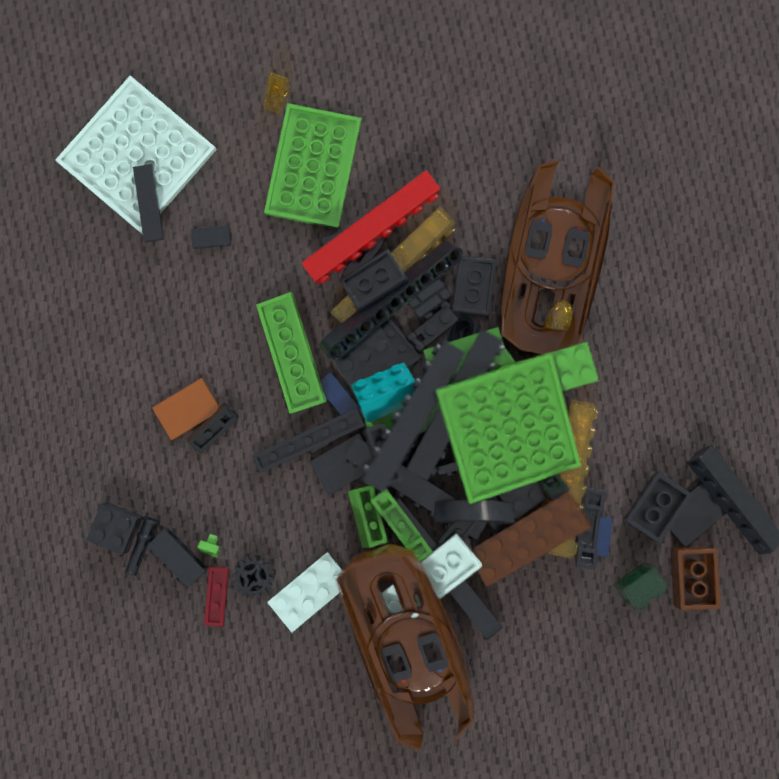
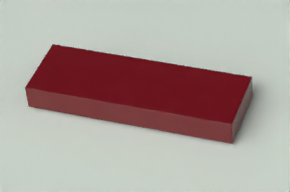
(216, 596)

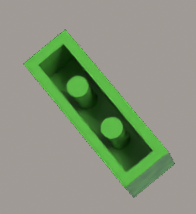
(367, 517)

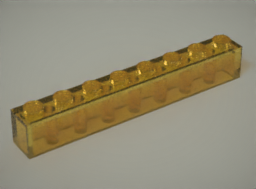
(409, 252)
(581, 418)

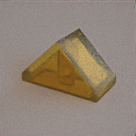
(276, 92)

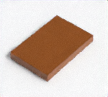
(186, 409)

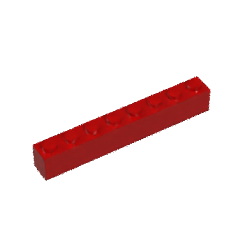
(371, 228)

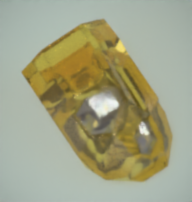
(559, 316)

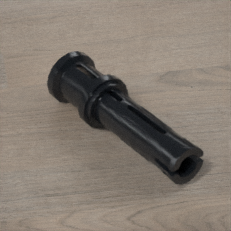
(144, 536)

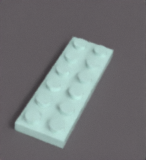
(445, 569)

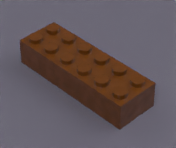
(530, 538)

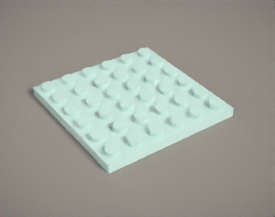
(129, 133)

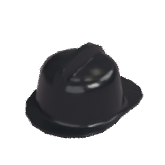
(465, 324)

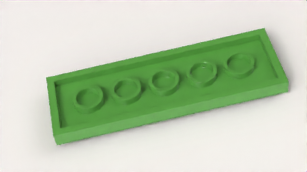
(291, 353)

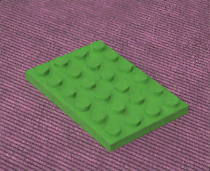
(312, 166)

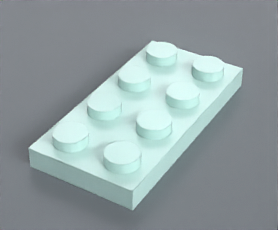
(307, 592)

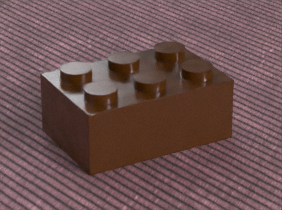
(695, 578)

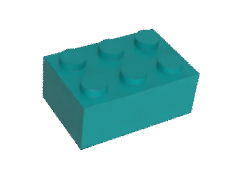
(383, 391)

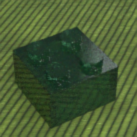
(641, 586)

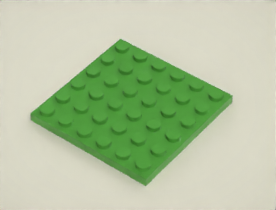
(509, 427)

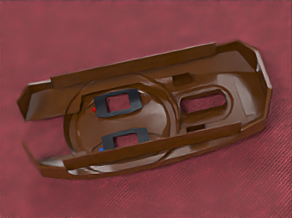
(561, 220)
(401, 633)

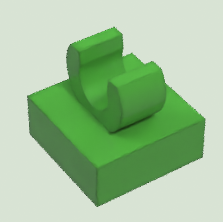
(210, 546)

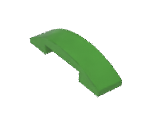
(401, 524)

